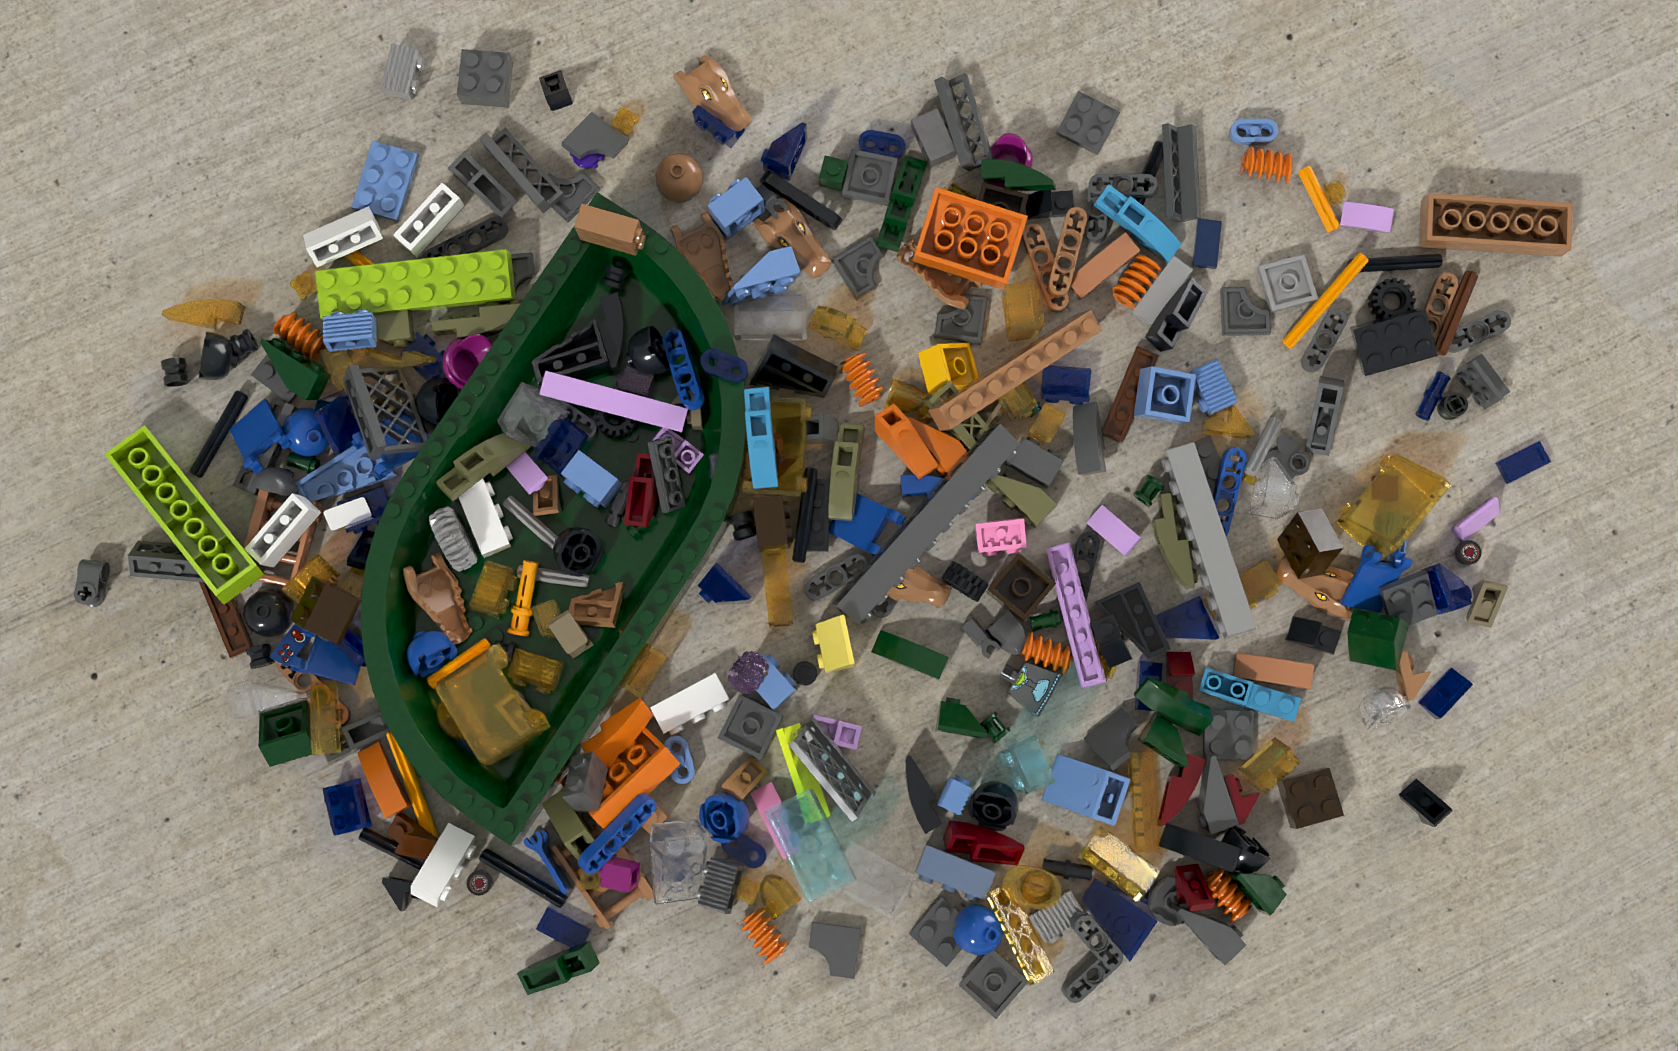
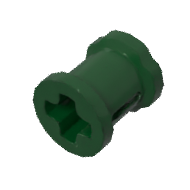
(1148, 490)
(995, 727)

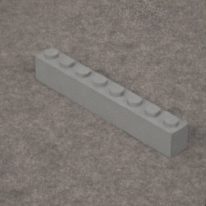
(1209, 541)

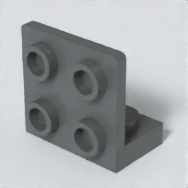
(1482, 382)

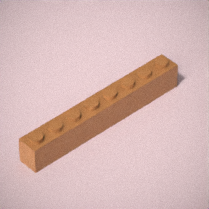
(1014, 370)

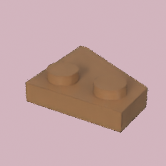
(598, 607)

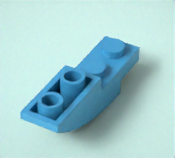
(1140, 222)
(760, 438)
(1249, 695)

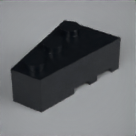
(577, 357)
(793, 369)
(1136, 619)

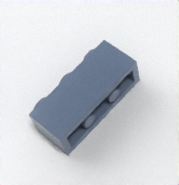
(954, 873)

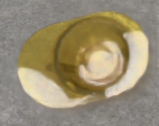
(1032, 887)

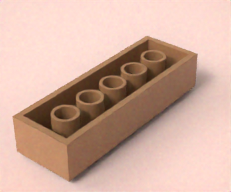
(1495, 225)

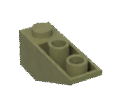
(1027, 499)

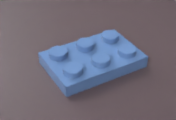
(385, 180)

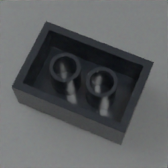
(1393, 341)

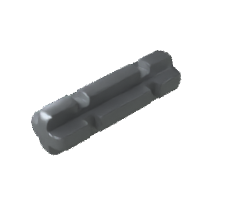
(618, 506)

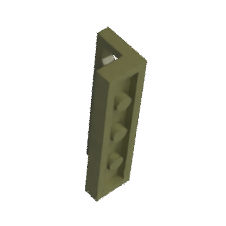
(958, 432)

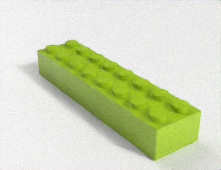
(418, 284)
(184, 514)

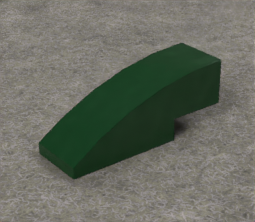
(1015, 175)
(909, 654)
(1174, 705)
(558, 968)

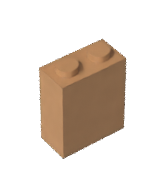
(609, 229)

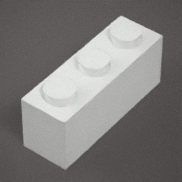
(429, 220)
(342, 236)
(485, 519)
(282, 530)
(690, 704)
(443, 865)

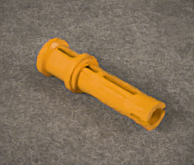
(522, 609)

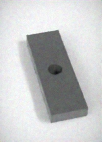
(666, 474)

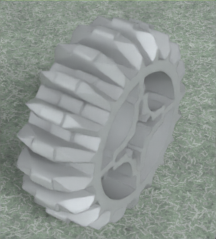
(453, 538)

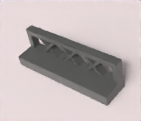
(955, 121)
(515, 171)
(1181, 172)
(269, 456)
(159, 564)

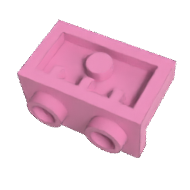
(1000, 535)

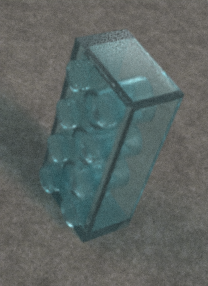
(1026, 764)
(810, 845)

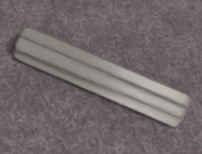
(1263, 446)
(530, 521)
(558, 577)

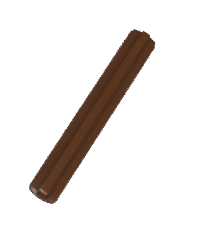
(1455, 312)

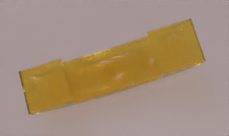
(408, 359)

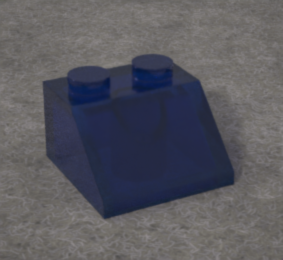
(337, 420)

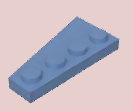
(341, 475)

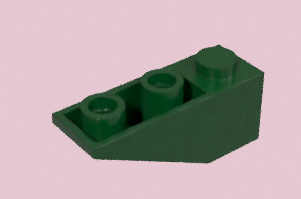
(297, 373)

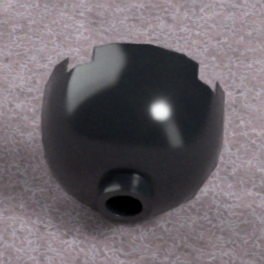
(647, 352)
(216, 357)
(435, 399)
(577, 551)
(268, 613)
(994, 805)
(1253, 854)

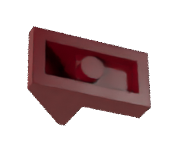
(1180, 671)
(1241, 804)
(1193, 888)

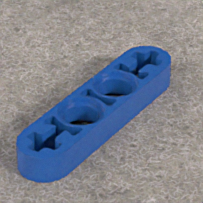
(682, 369)
(1229, 493)
(638, 813)

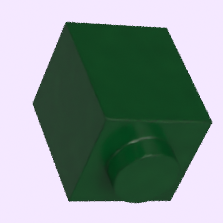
(833, 173)

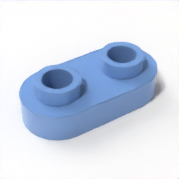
(1252, 130)
(684, 758)

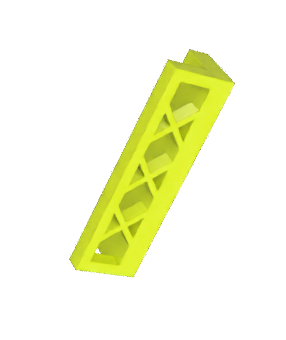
(800, 774)

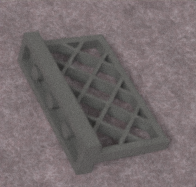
(367, 418)
(831, 768)

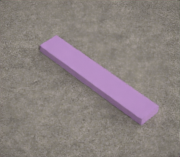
(613, 401)
(1075, 615)

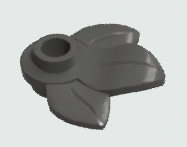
(1286, 453)

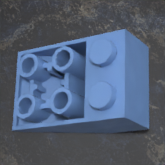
(771, 274)
(1086, 790)

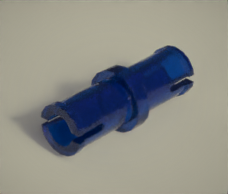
(1432, 396)

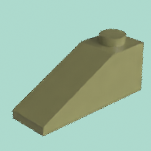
(395, 328)

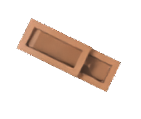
(1104, 265)
(1273, 671)

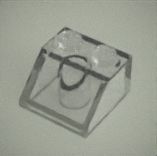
(530, 415)

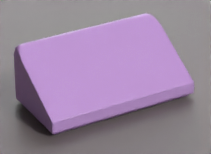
(1477, 519)

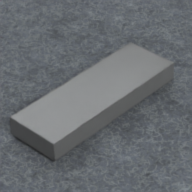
(1161, 291)

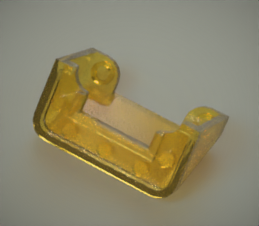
(788, 419)
(1393, 504)
(489, 708)

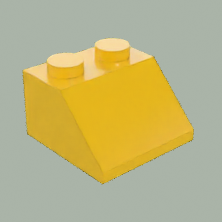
(948, 363)

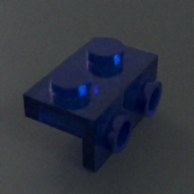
(720, 131)
(1065, 384)
(560, 444)
(376, 501)
(347, 807)

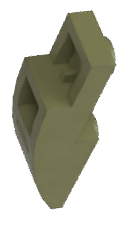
(491, 321)
(479, 461)
(844, 472)
(1174, 553)

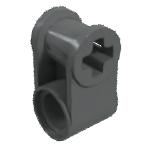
(91, 578)

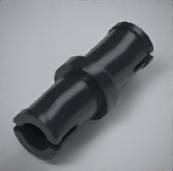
(1067, 869)

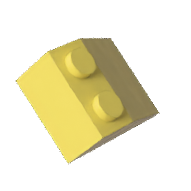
(834, 644)

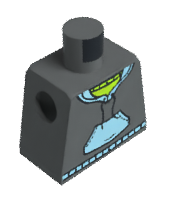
(1030, 686)

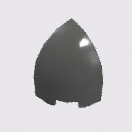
(276, 481)
(1007, 633)

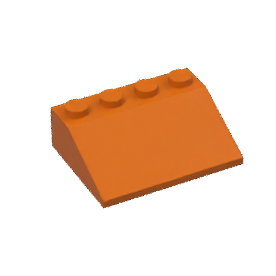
(970, 238)
(631, 773)

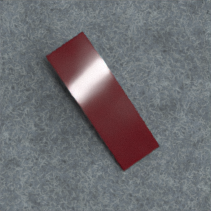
(642, 493)
(1180, 789)
(982, 844)

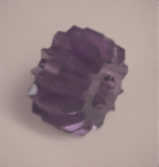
(748, 672)

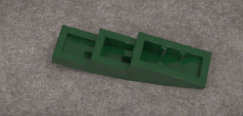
(901, 203)

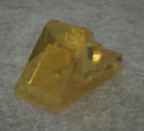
(1234, 427)

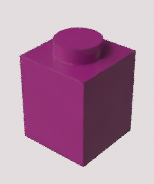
(620, 874)

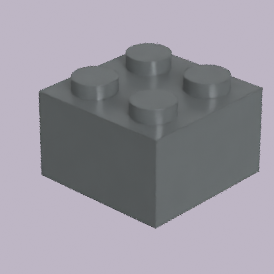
(485, 78)

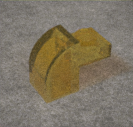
(838, 326)

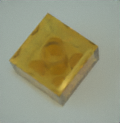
(1021, 311)

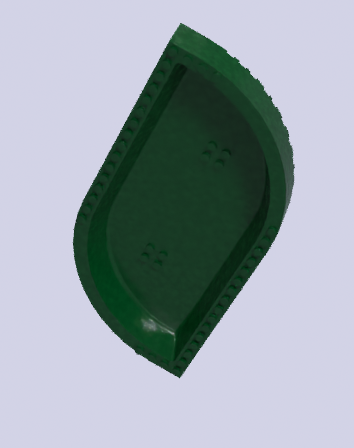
(655, 569)

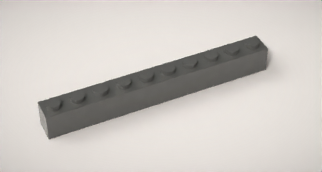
(925, 524)

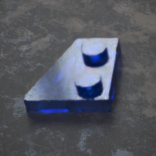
(1187, 621)

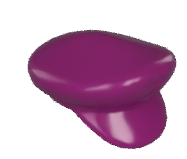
(1011, 148)
(463, 358)

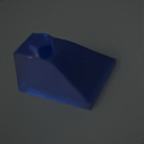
(785, 152)
(722, 588)
(1447, 589)

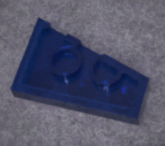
(1119, 917)

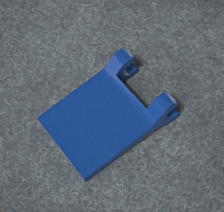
(257, 433)
(394, 460)
(867, 524)
(1371, 574)
(326, 661)
(543, 849)

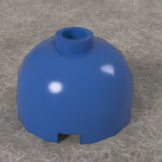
(305, 433)
(429, 652)
(724, 817)
(978, 930)

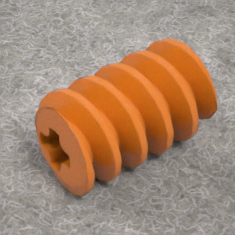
(1266, 163)
(1134, 280)
(300, 335)
(861, 379)
(1047, 653)
(1227, 895)
(764, 935)

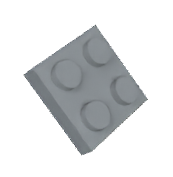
(1287, 283)

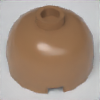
(679, 177)

